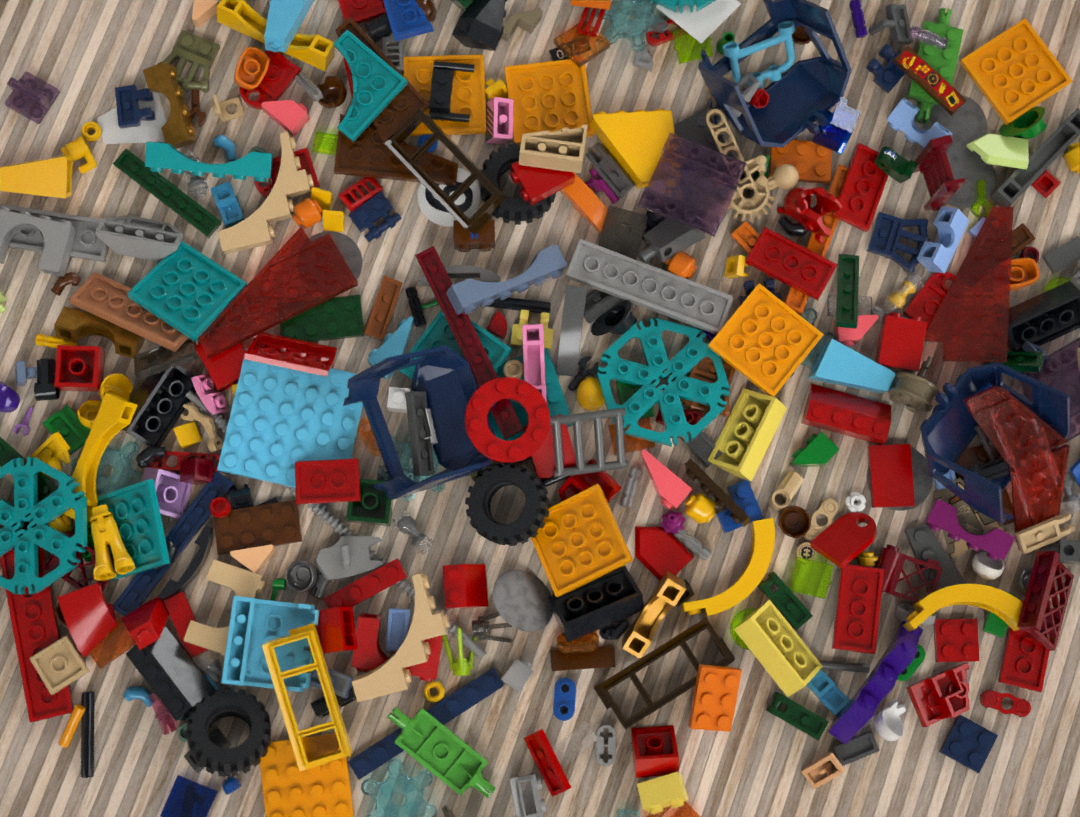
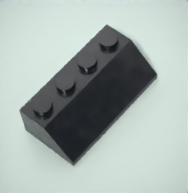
(1044, 317)
(159, 405)
(597, 604)
(171, 674)

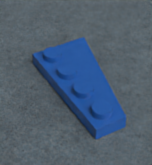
(406, 19)

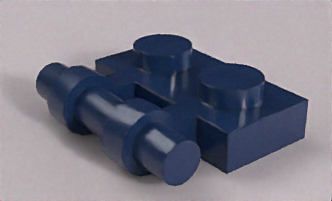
(371, 212)

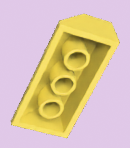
(747, 434)
(778, 648)

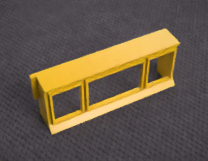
(309, 632)

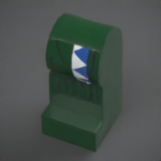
(895, 165)

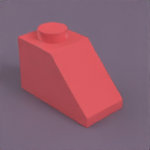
(287, 114)
(851, 336)

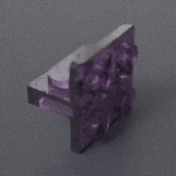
(31, 97)

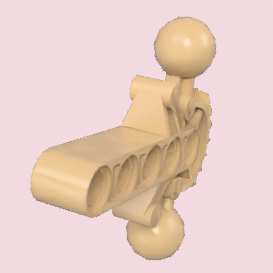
(784, 176)

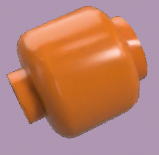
(307, 213)
(681, 265)

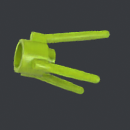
(461, 666)

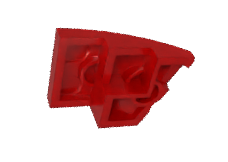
(581, 482)
(87, 616)
(941, 695)

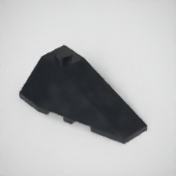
(481, 24)

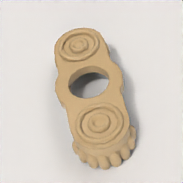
(828, 508)

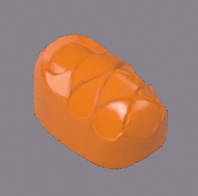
(251, 68)
(1023, 273)

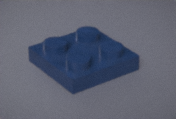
(968, 743)

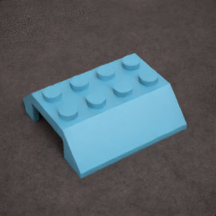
(252, 625)

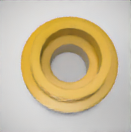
(87, 127)
(867, 558)
(426, 691)

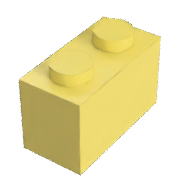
(662, 793)

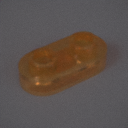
(368, 437)
(583, 644)

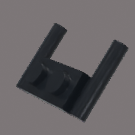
(442, 91)

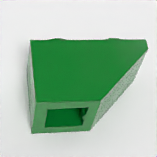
(816, 454)

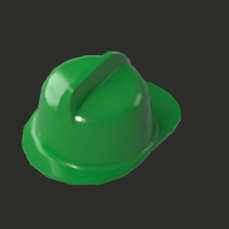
(1027, 125)

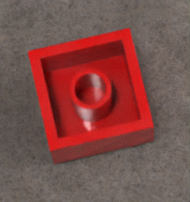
(79, 368)

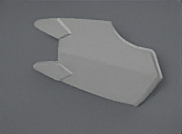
(347, 557)

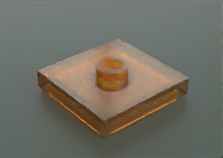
(581, 47)

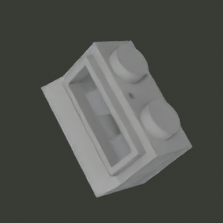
(526, 796)

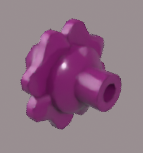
(673, 522)

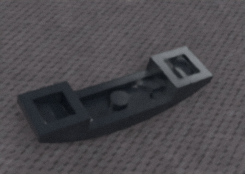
(173, 587)

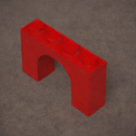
(370, 655)

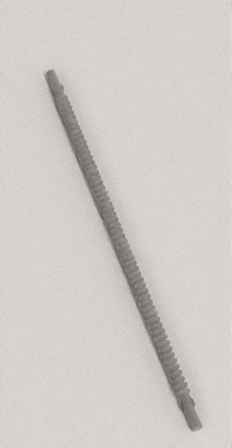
(343, 531)

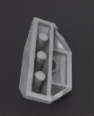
(139, 237)

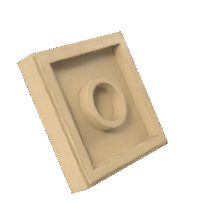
(59, 664)

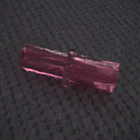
(162, 714)

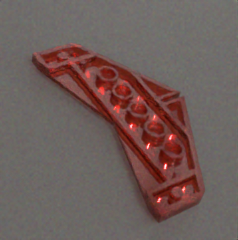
(1026, 447)

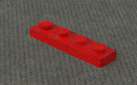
(367, 585)

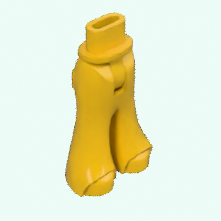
(106, 532)

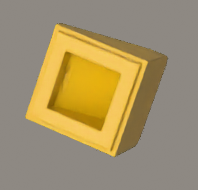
(323, 198)
(333, 220)
(188, 435)

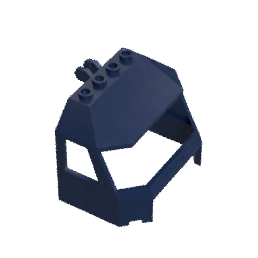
(801, 93)
(448, 389)
(952, 430)

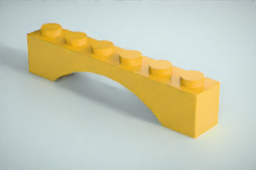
(307, 48)
(112, 417)

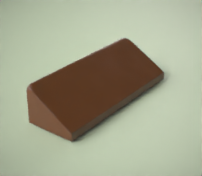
(600, 658)

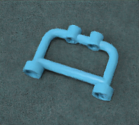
(774, 72)

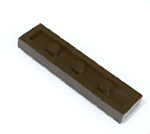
(722, 500)

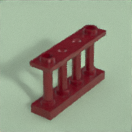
(937, 172)

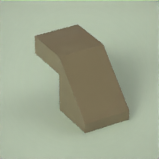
(526, 20)

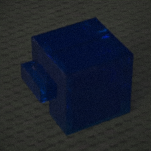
(840, 127)

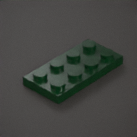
(327, 321)

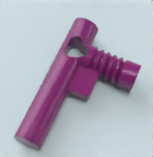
(599, 185)

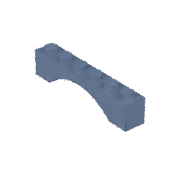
(472, 293)

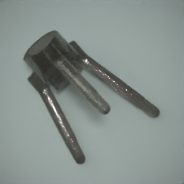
(482, 628)

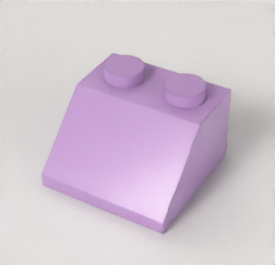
(170, 492)

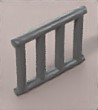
(601, 465)

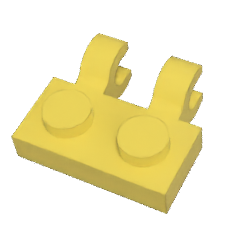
(516, 337)

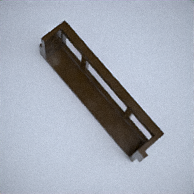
(482, 215)
(679, 640)

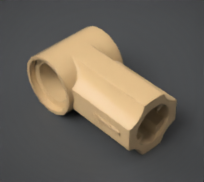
(786, 490)

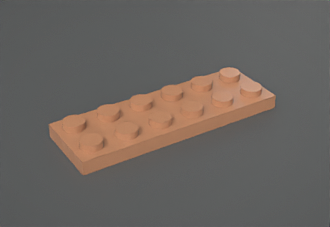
(111, 302)

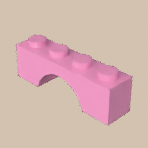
(534, 357)

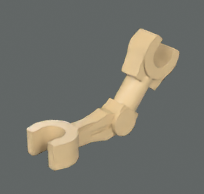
(215, 443)

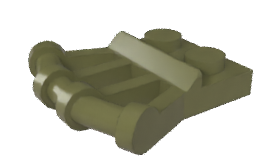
(196, 51)

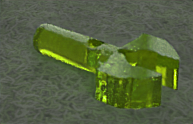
(981, 190)

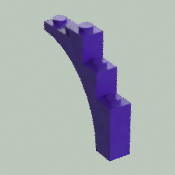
(877, 685)

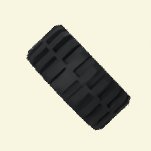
(510, 208)
(483, 492)
(228, 705)

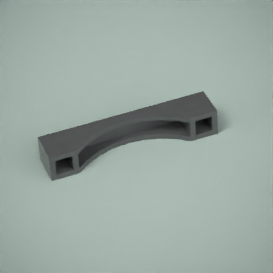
(1038, 161)

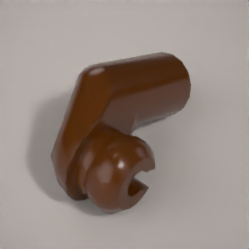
(69, 278)

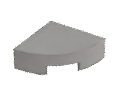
(643, 60)

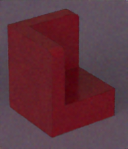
(196, 471)

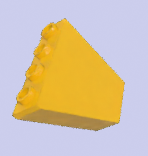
(634, 139)

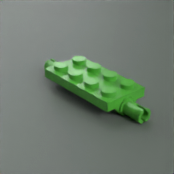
(940, 60)
(441, 751)

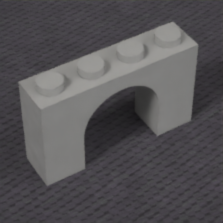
(57, 238)

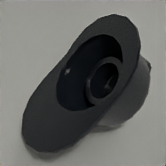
(616, 320)

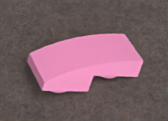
(212, 400)

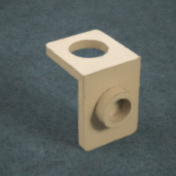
(220, 108)

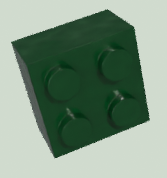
(374, 506)

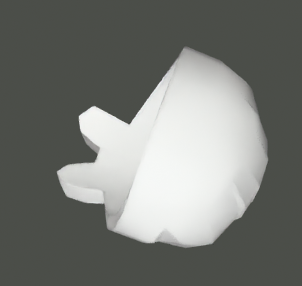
(986, 567)
(888, 722)

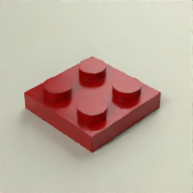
(956, 640)

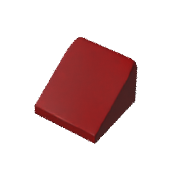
(1046, 183)

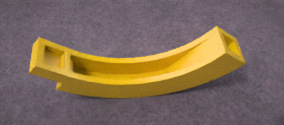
(760, 557)
(982, 596)

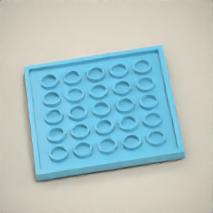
(287, 419)

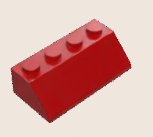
(847, 414)

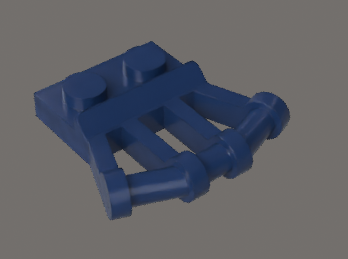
(886, 237)

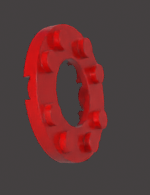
(488, 443)

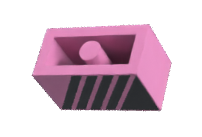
(499, 121)

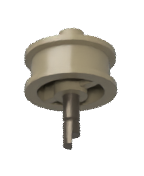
(914, 390)

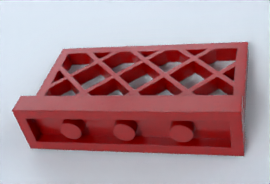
(291, 354)

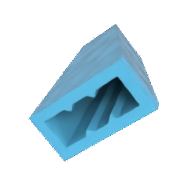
(283, 22)
(848, 368)

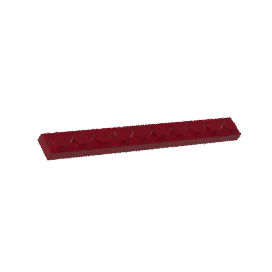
(467, 339)

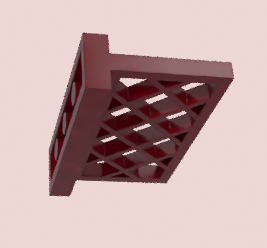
(1037, 598)

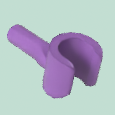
(24, 423)

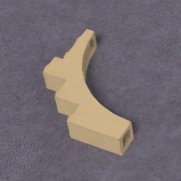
(290, 183)
(426, 624)

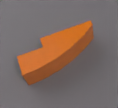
(586, 203)

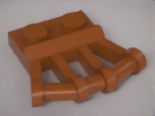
(706, 372)

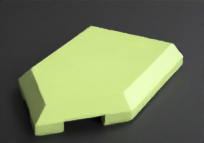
(1001, 150)

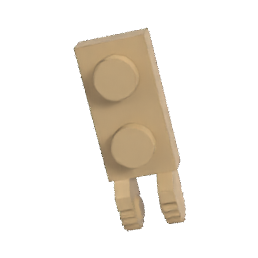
(1043, 533)

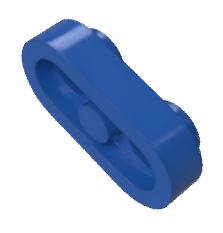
(564, 699)

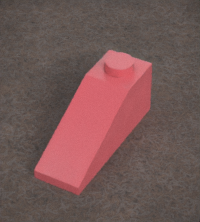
(667, 485)

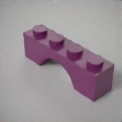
(994, 542)

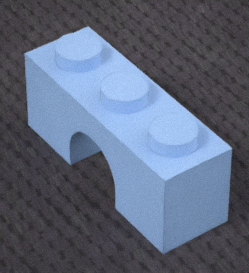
(903, 119)
(951, 227)

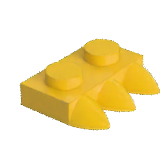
(53, 452)

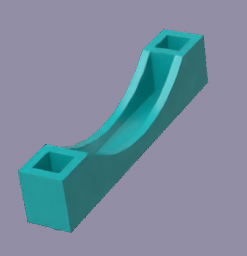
(165, 156)

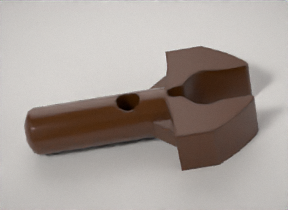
(195, 108)

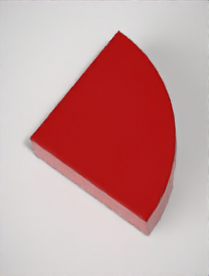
(498, 325)

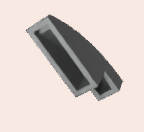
(571, 330)

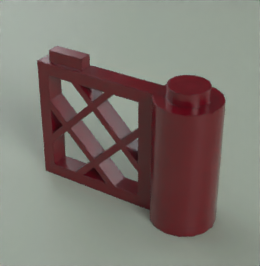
(54, 562)
(893, 562)

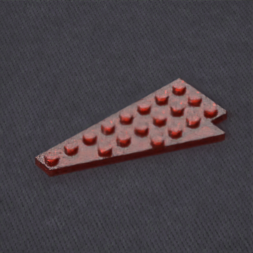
(288, 285)
(977, 305)

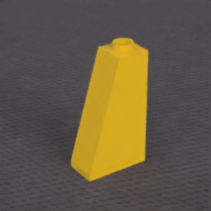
(39, 177)

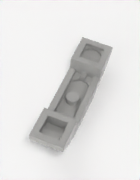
(464, 271)

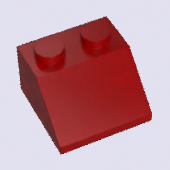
(465, 586)
(654, 751)

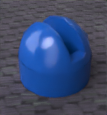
(230, 785)

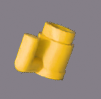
(80, 149)

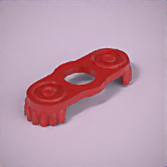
(993, 700)

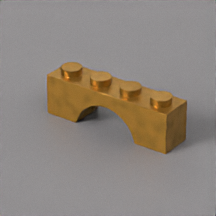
(178, 128)
(77, 324)
(659, 603)

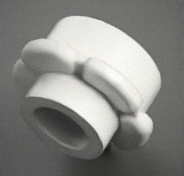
(850, 502)

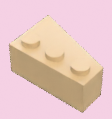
(554, 150)

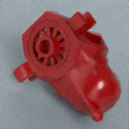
(798, 206)

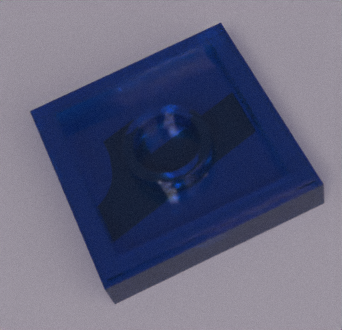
(189, 799)

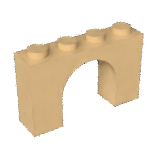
(240, 581)

